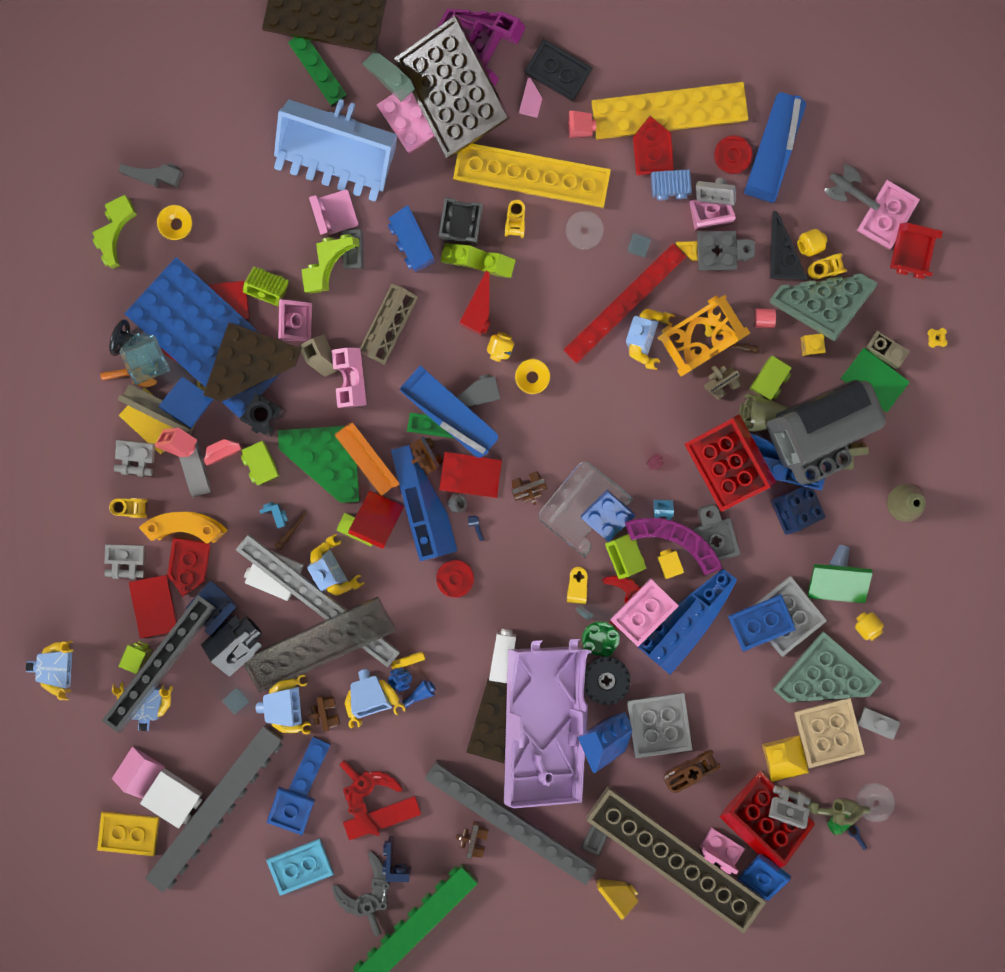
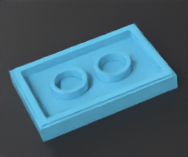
(300, 866)

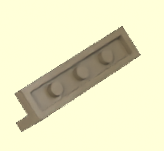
(385, 322)
(149, 405)

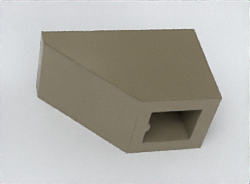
(887, 350)
(318, 355)

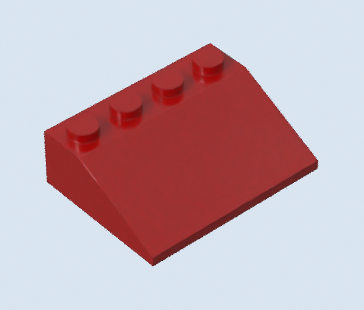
(730, 463)
(751, 821)

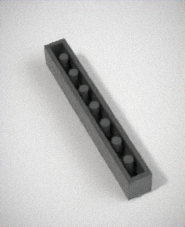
(159, 664)

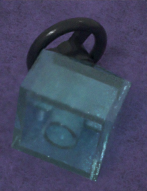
(139, 353)

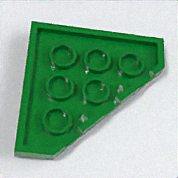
(323, 459)

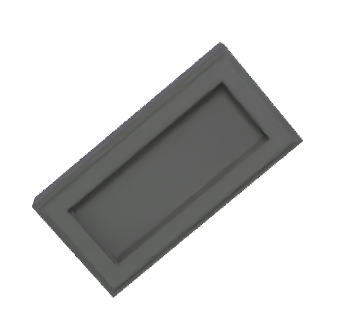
(594, 841)

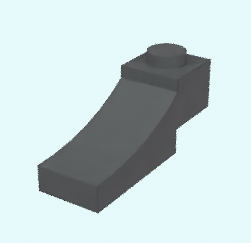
(167, 174)

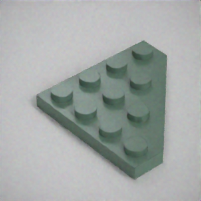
(825, 304)
(826, 673)

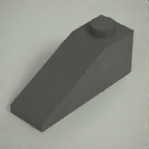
(481, 392)

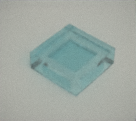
(638, 245)
(235, 701)

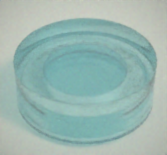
(584, 612)

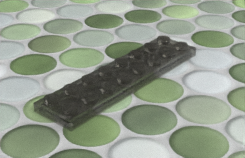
(319, 644)

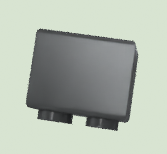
(460, 221)

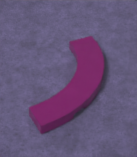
(680, 535)

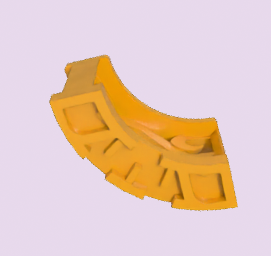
(692, 359)
(190, 522)

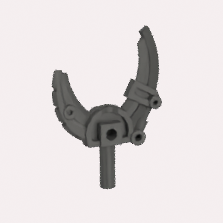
(368, 902)

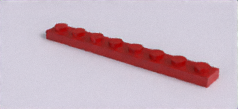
(624, 303)

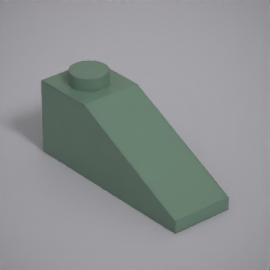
(389, 75)

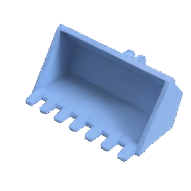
(334, 146)

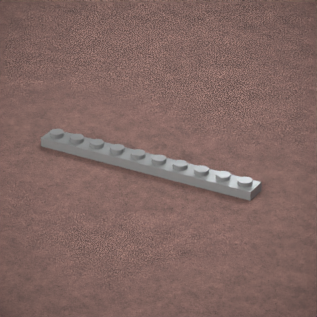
(306, 591)

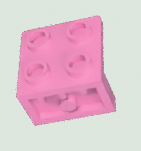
(334, 213)
(722, 850)

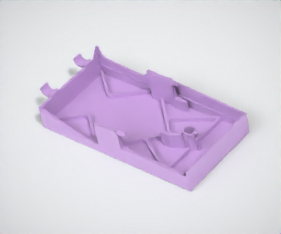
(544, 724)

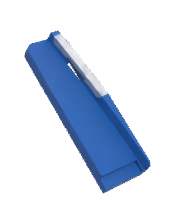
(775, 147)
(449, 412)

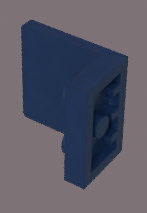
(798, 509)
(223, 603)
(396, 873)

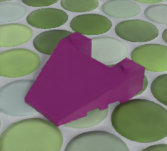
(486, 32)

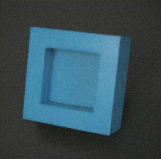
(663, 508)

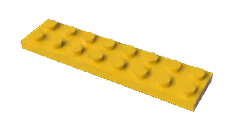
(671, 109)
(532, 175)

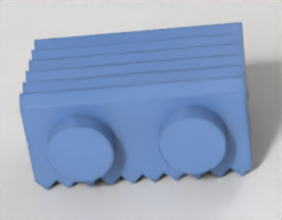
(671, 183)

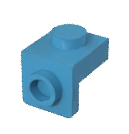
(279, 516)

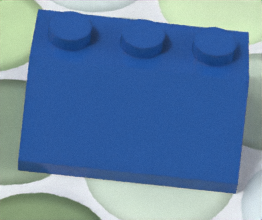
(410, 239)
(606, 740)

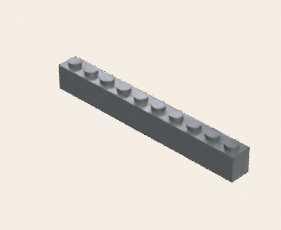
(214, 808)
(510, 822)

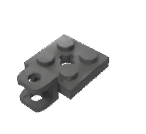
(731, 250)
(723, 529)

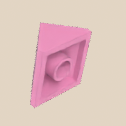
(710, 214)
(294, 320)
(137, 773)

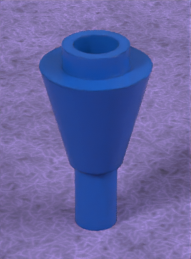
(423, 691)

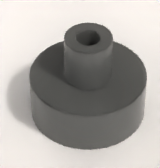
(457, 502)

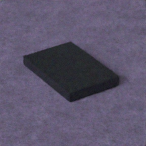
(558, 70)

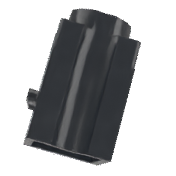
(267, 426)
(233, 644)

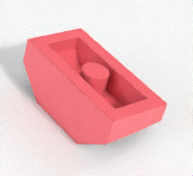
(221, 450)

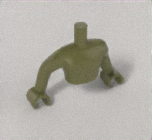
(841, 808)

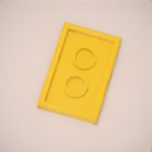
(143, 424)
(128, 833)

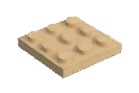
(829, 732)

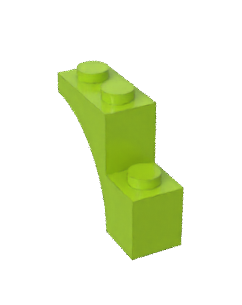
(106, 238)
(329, 250)
(478, 259)

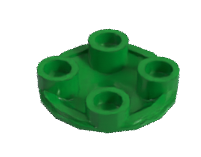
(600, 638)

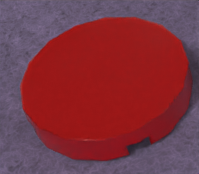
(733, 154)
(455, 578)

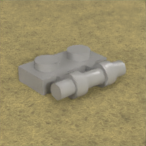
(134, 451)
(124, 554)
(789, 812)

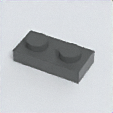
(354, 257)

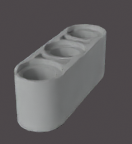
(196, 473)

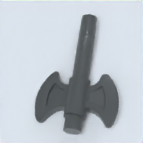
(844, 184)

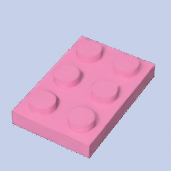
(406, 121)
(894, 209)
(644, 612)

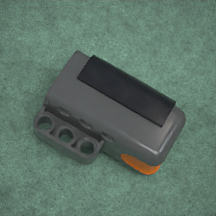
(823, 427)

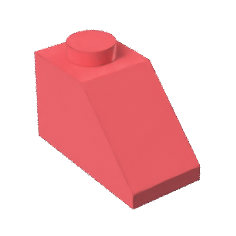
(581, 124)
(176, 442)

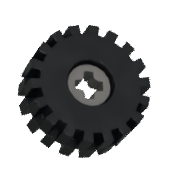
(617, 687)

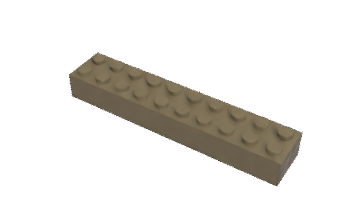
(675, 859)

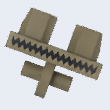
(720, 378)

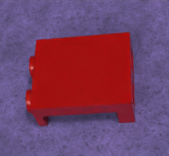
(914, 250)

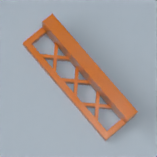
(366, 458)

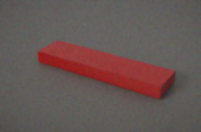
(384, 817)

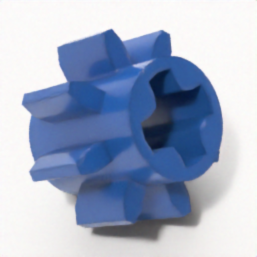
(400, 679)

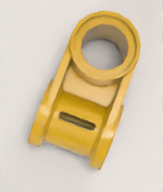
(515, 220)
(830, 267)
(132, 507)
(577, 589)

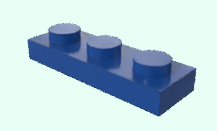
(309, 766)

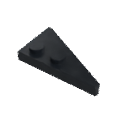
(783, 258)

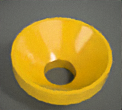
(166, 217)
(536, 366)

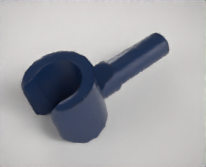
(474, 521)
(858, 837)

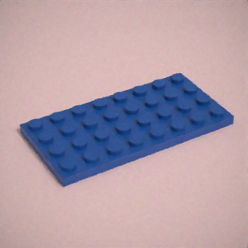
(190, 325)

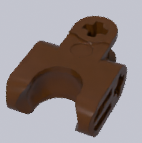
(679, 776)

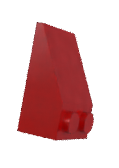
(477, 312)
(470, 475)

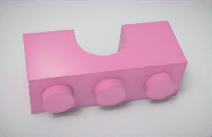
(349, 363)

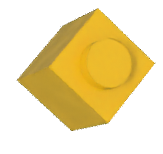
(812, 344)
(670, 563)

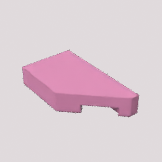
(531, 100)

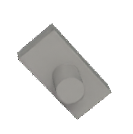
(716, 192)
(878, 723)

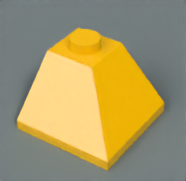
(785, 758)
(618, 895)

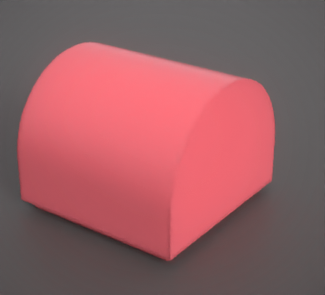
(765, 318)

